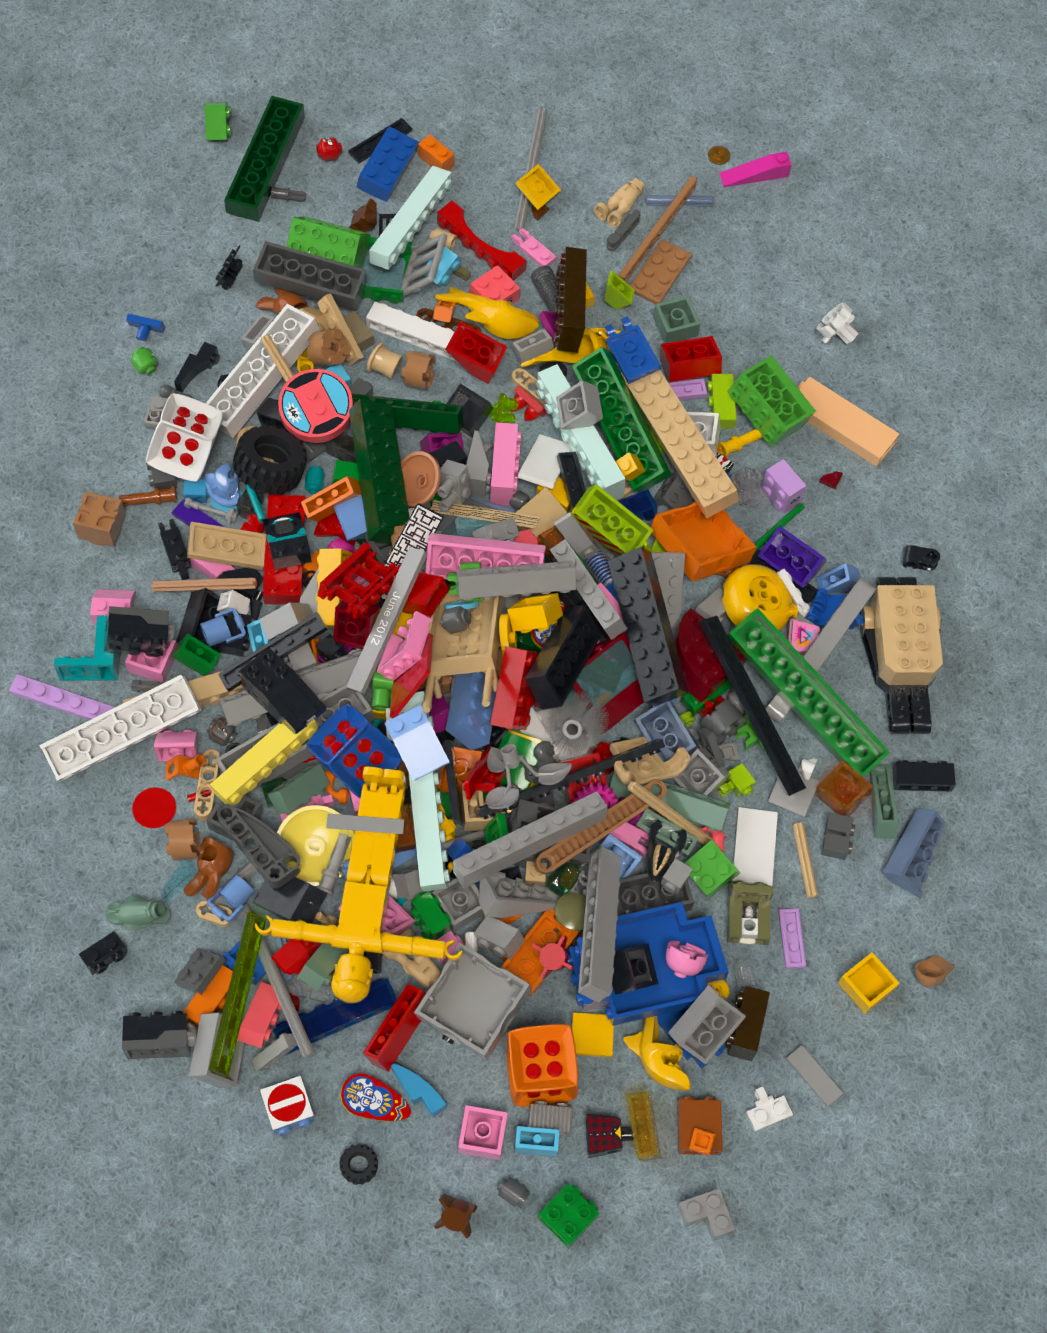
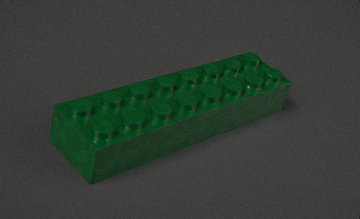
(264, 158)
(379, 469)

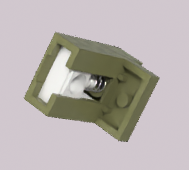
(749, 895)

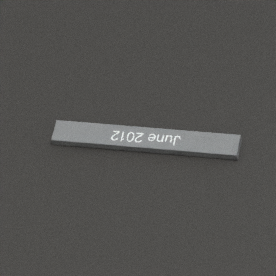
(386, 620)

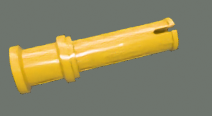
(736, 443)

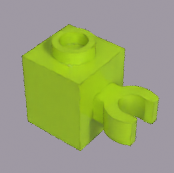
(739, 782)

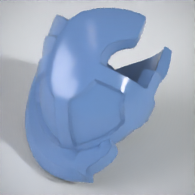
(222, 486)

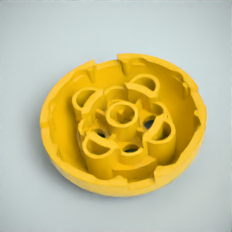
(771, 595)

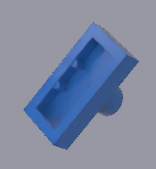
(145, 325)

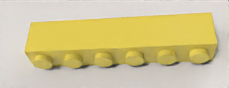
(259, 762)

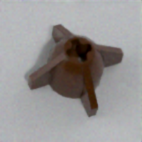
(365, 217)
(456, 1214)

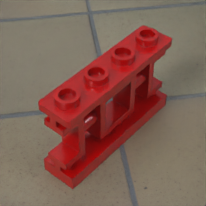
(352, 568)

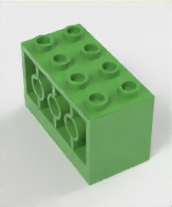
(329, 240)
(771, 401)

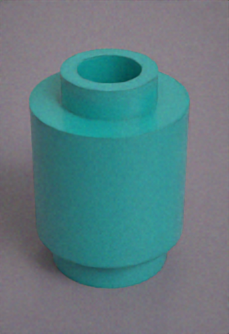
(314, 480)

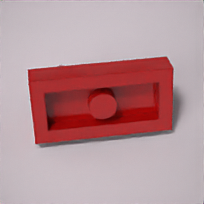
(533, 410)

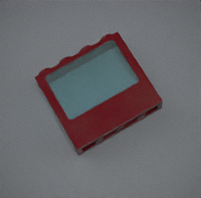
(612, 679)

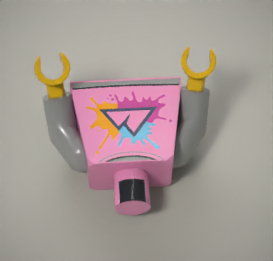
(800, 630)

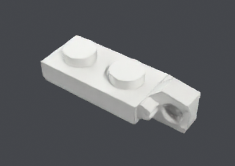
(803, 608)

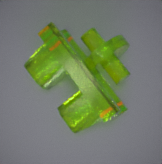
(501, 409)

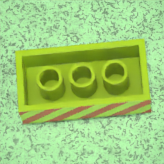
(610, 521)

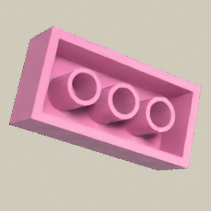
(505, 463)

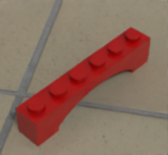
(452, 218)

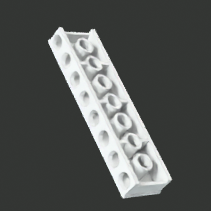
(120, 728)

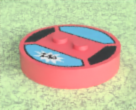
(315, 405)

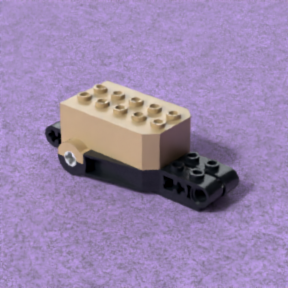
(903, 649)

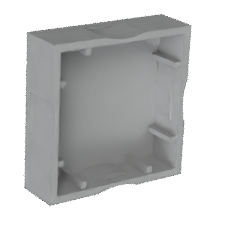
(473, 1002)

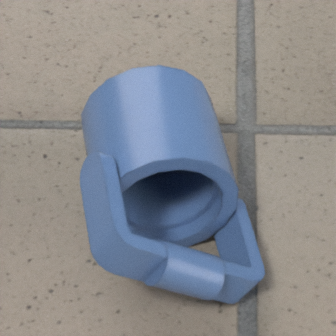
(217, 631)
(236, 894)

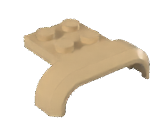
(649, 767)

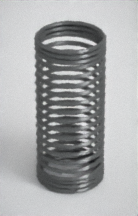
(546, 278)

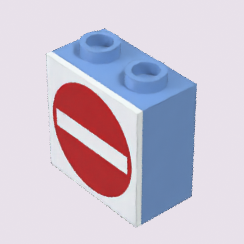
(287, 1106)

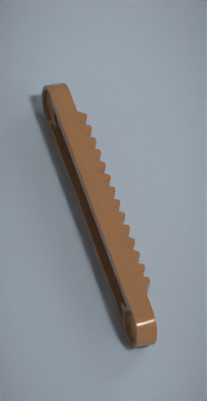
(615, 817)

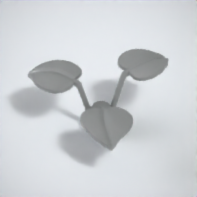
(508, 759)

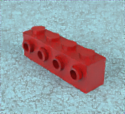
(395, 1029)

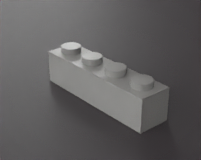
(274, 1051)

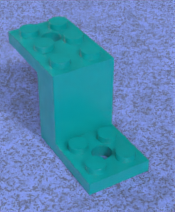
(100, 668)

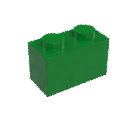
(195, 655)

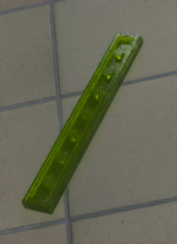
(237, 996)

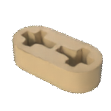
(212, 918)

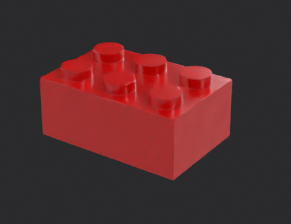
(691, 358)
(582, 761)

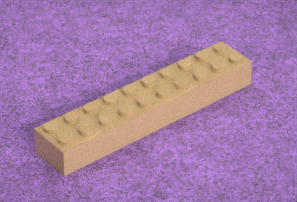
(683, 444)

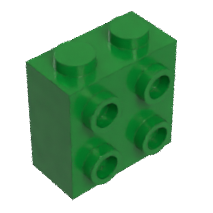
(429, 916)
(569, 1215)

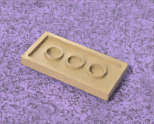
(226, 545)

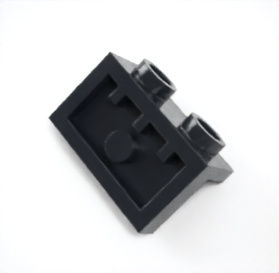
(103, 953)

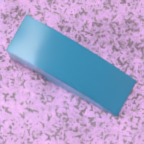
(419, 1090)

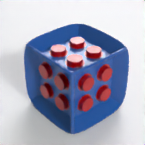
(349, 744)

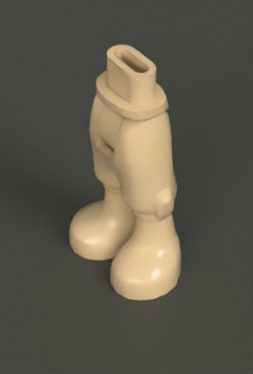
(623, 200)
(420, 968)

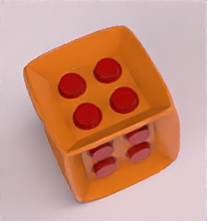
(542, 1064)

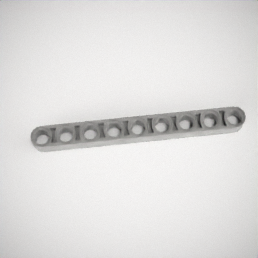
(828, 638)

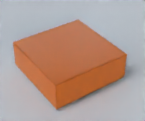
(701, 1141)

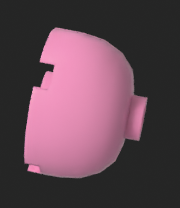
(684, 959)

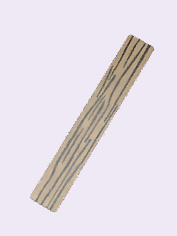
(487, 514)

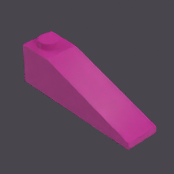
(762, 169)

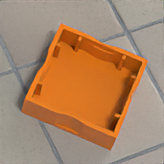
(708, 543)

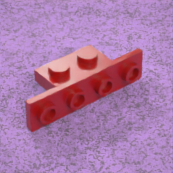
(482, 778)

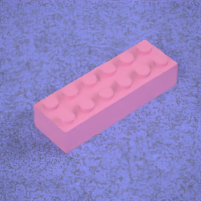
(449, 551)

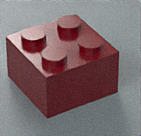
(353, 631)

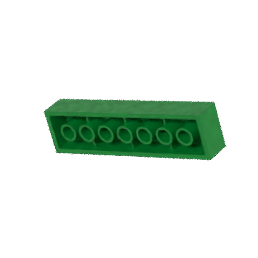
(622, 418)

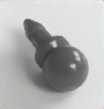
(166, 390)

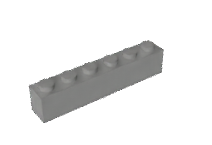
(516, 579)
(590, 591)

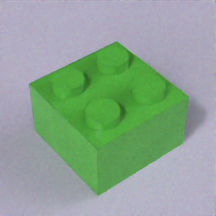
(711, 869)

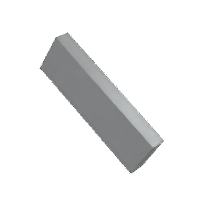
(814, 1076)

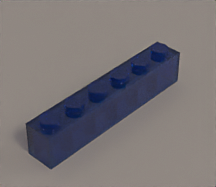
(340, 1015)

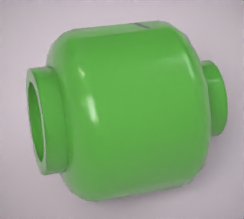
(144, 361)

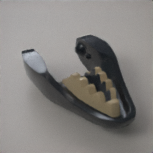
(660, 856)

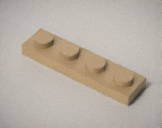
(336, 321)

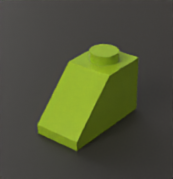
(618, 292)

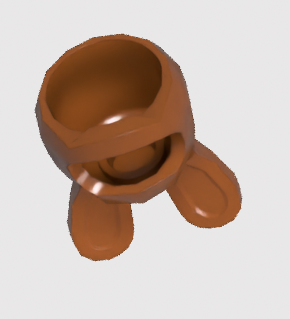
(284, 297)
(212, 863)

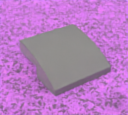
(798, 802)

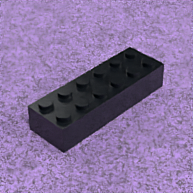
(563, 657)

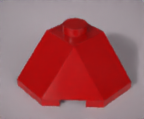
(294, 955)

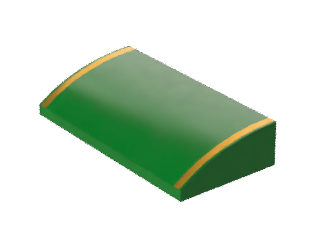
(525, 745)

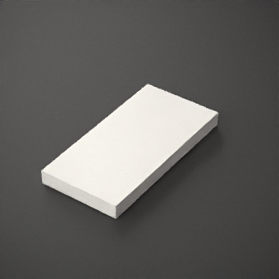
(542, 463)
(755, 845)

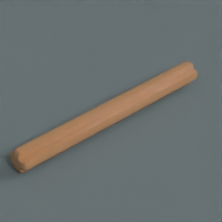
(210, 584)

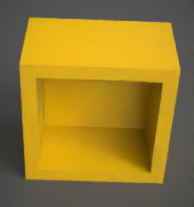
(535, 613)
(868, 983)

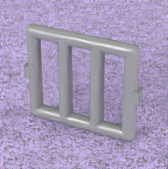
(431, 268)

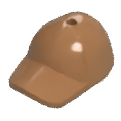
(932, 971)

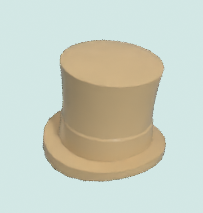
(384, 361)

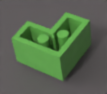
(216, 120)

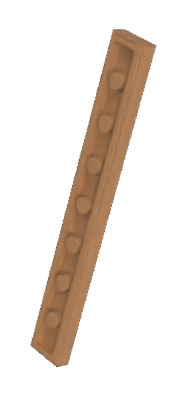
(658, 229)

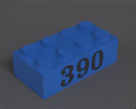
(387, 164)

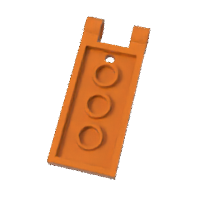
(526, 960)

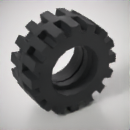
(349, 1154)

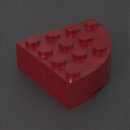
(698, 660)

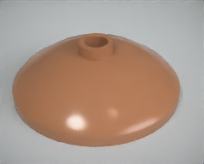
(420, 477)

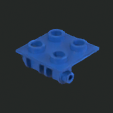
(823, 607)

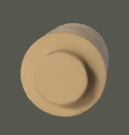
(451, 238)

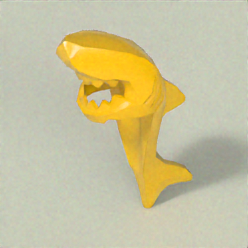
(496, 316)
(592, 340)
(657, 1058)

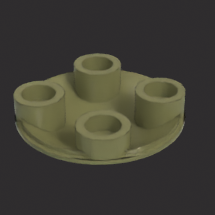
(571, 911)

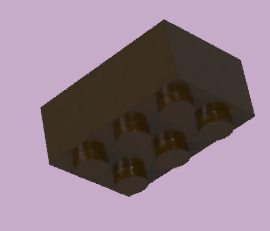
(746, 1037)

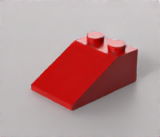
(476, 351)

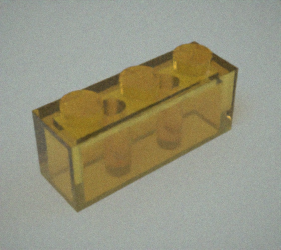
(644, 1126)

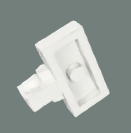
(767, 1110)

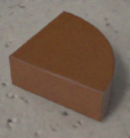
(537, 214)

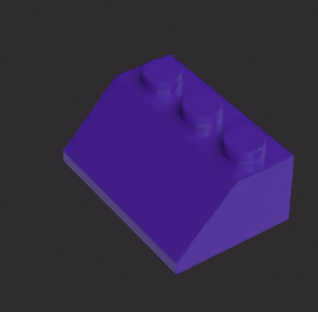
(793, 555)

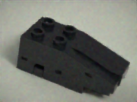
(281, 691)

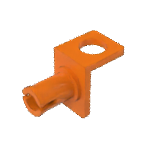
(185, 766)

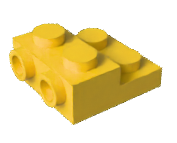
(538, 186)

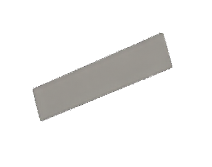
(364, 823)

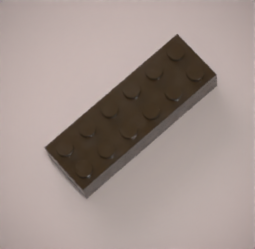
(570, 299)

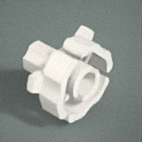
(837, 323)

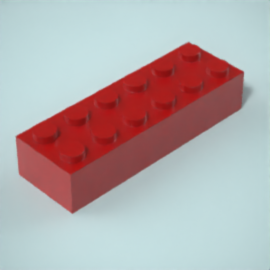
(283, 584)

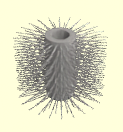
(577, 724)

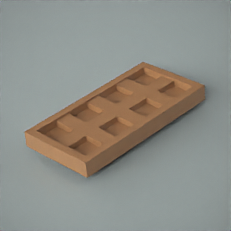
(660, 272)

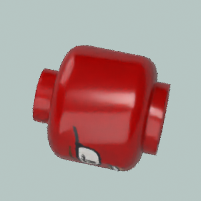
(329, 149)

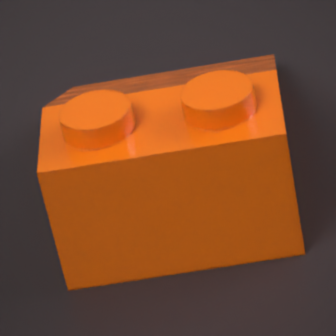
(465, 762)

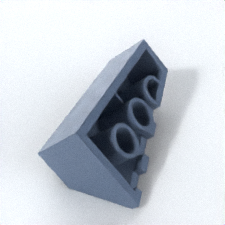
(915, 851)

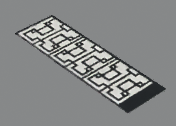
(415, 535)

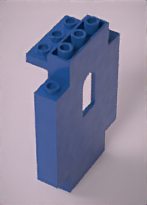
(673, 993)

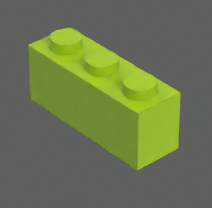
(721, 400)

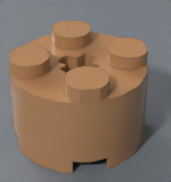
(328, 347)
(418, 370)
(183, 839)

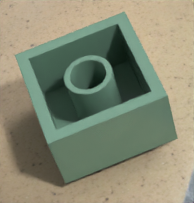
(676, 319)

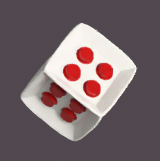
(184, 437)

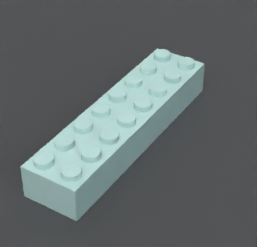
(590, 449)

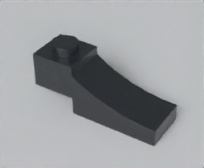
(195, 364)

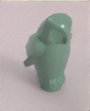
(137, 913)

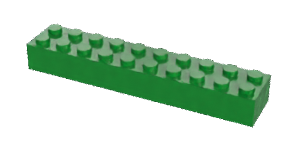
(807, 693)

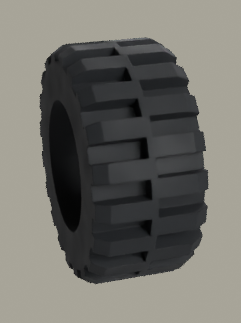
(266, 475)

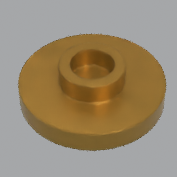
(719, 155)

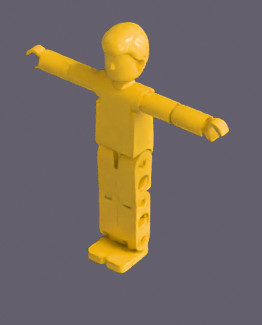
(363, 901)

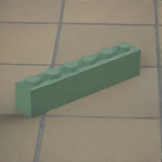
(688, 803)

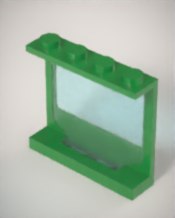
(385, 283)

